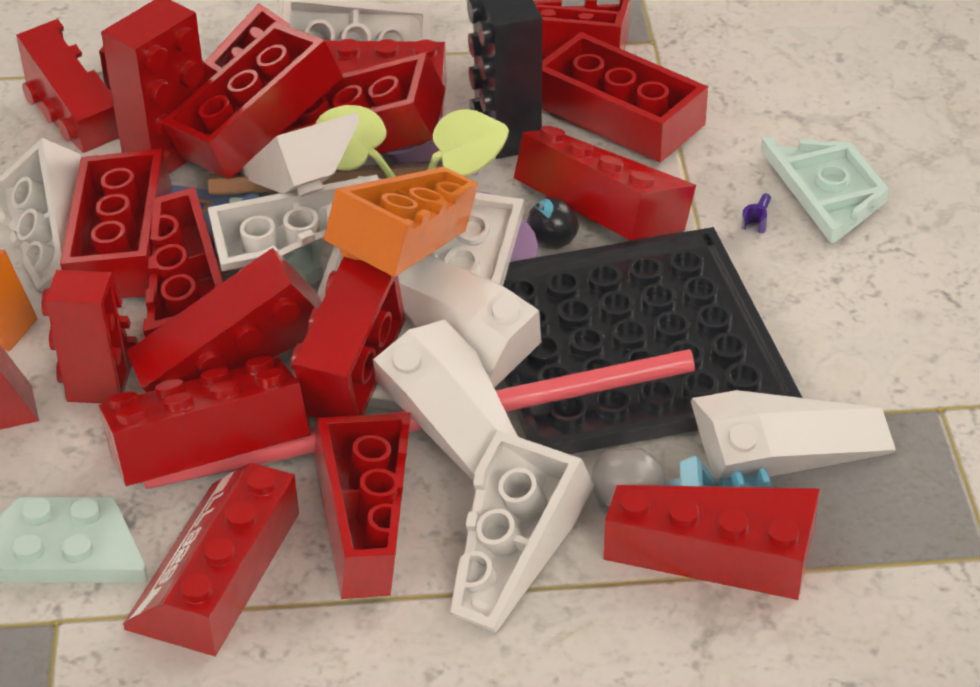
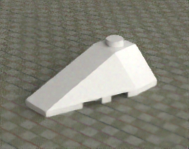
(356, 19)
(302, 157)
(37, 206)
(279, 221)
(483, 313)
(445, 391)
(785, 433)
(517, 521)

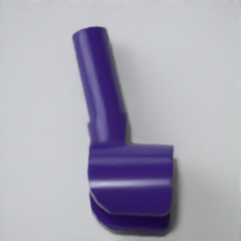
(757, 213)

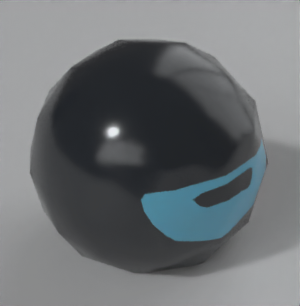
(553, 223)

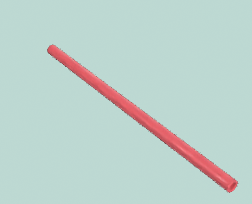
(511, 399)

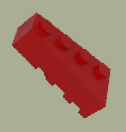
(245, 317)

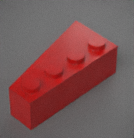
(604, 185)
(181, 258)
(361, 490)
(715, 534)

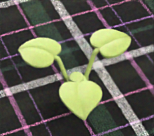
(464, 138)

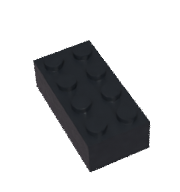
(507, 66)

